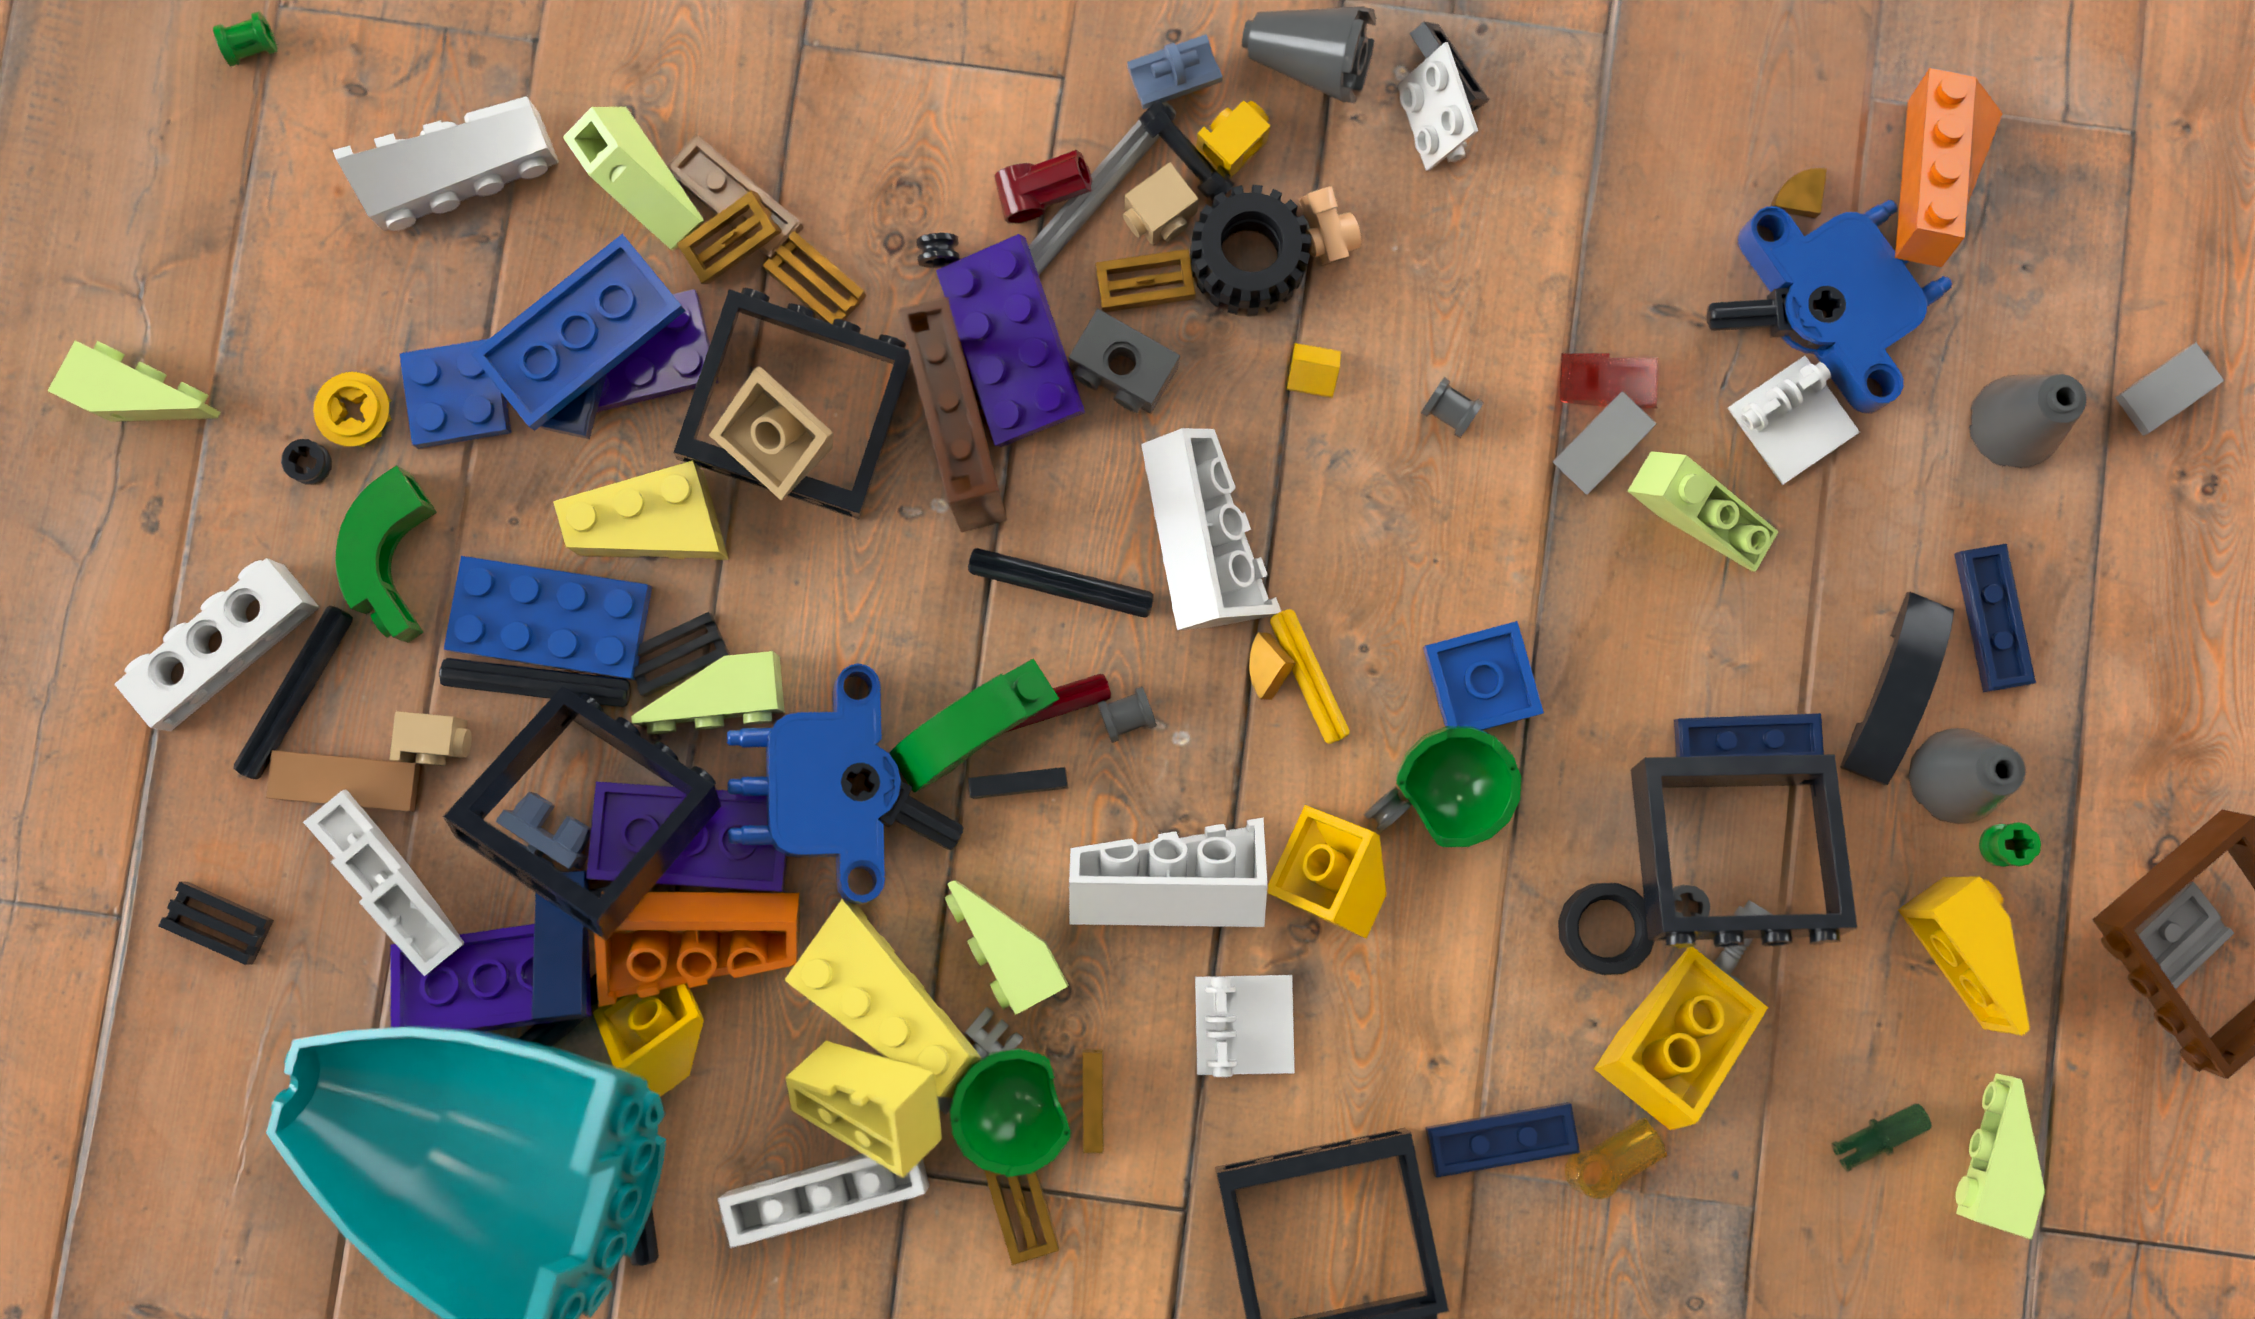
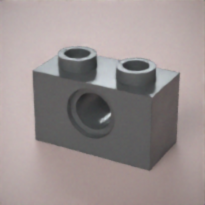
(1110, 338)

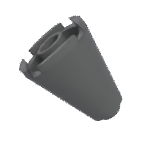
(1315, 47)
(2025, 417)
(1964, 775)

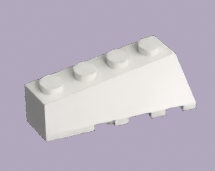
(448, 163)
(1203, 533)
(1173, 880)

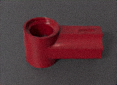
(1031, 188)

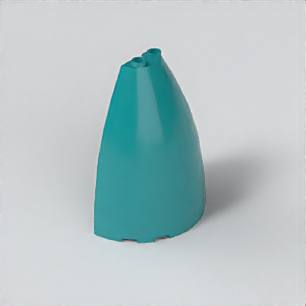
(474, 1164)

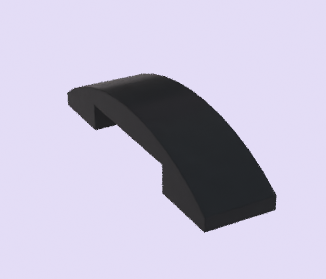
(1902, 689)

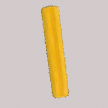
(1310, 676)

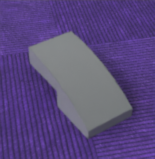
(2169, 389)
(1604, 442)

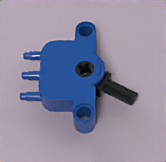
(1848, 275)
(812, 800)

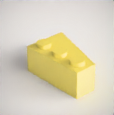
(645, 516)
(869, 1104)

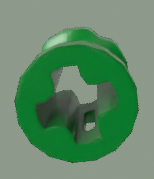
(245, 39)
(2025, 839)

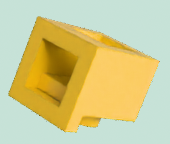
(1234, 136)

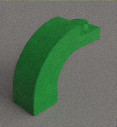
(366, 548)
(971, 724)

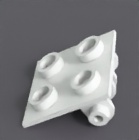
(1437, 108)
(1794, 419)
(1244, 1025)

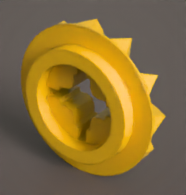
(330, 410)

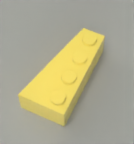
(872, 993)

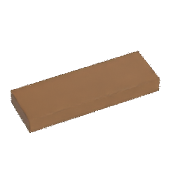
(721, 184)
(322, 777)

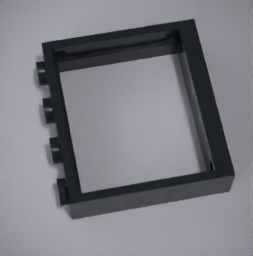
(800, 320)
(1733, 771)
(609, 910)
(1329, 1157)

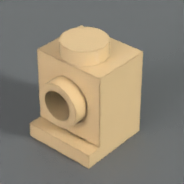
(429, 737)

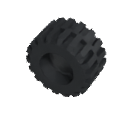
(1258, 214)

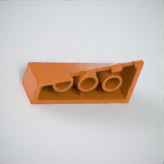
(1944, 151)
(696, 938)

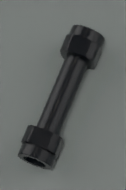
(1158, 121)

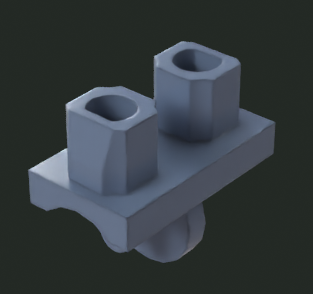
(1174, 71)
(527, 823)

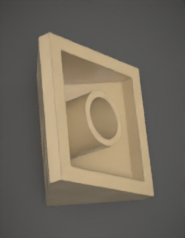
(772, 434)

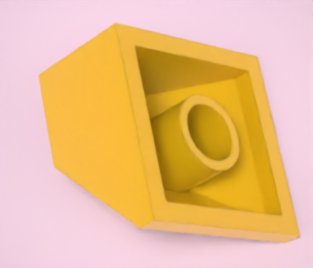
(1332, 871)
(653, 1035)

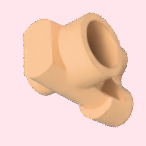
(1330, 233)

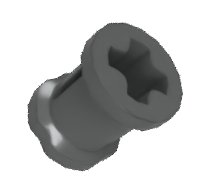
(1452, 407)
(1127, 714)

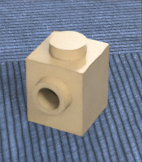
(1160, 205)

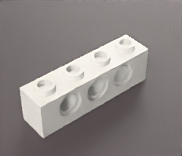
(148, 677)
(814, 1197)

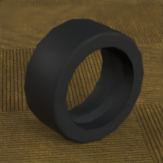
(1573, 945)

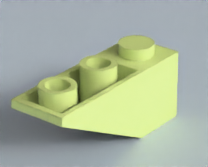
(632, 172)
(119, 393)
(1702, 507)
(727, 688)
(1017, 957)
(2004, 1174)

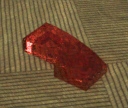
(1598, 379)

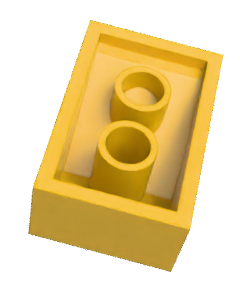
(1974, 948)
(1682, 1041)

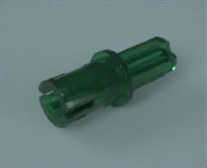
(1882, 1136)

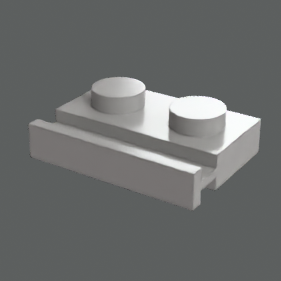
(2183, 933)

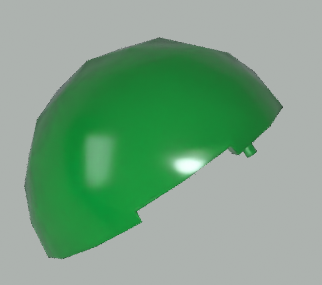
(1460, 784)
(1009, 1113)

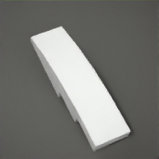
(384, 882)

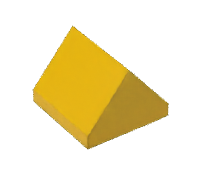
(1314, 370)

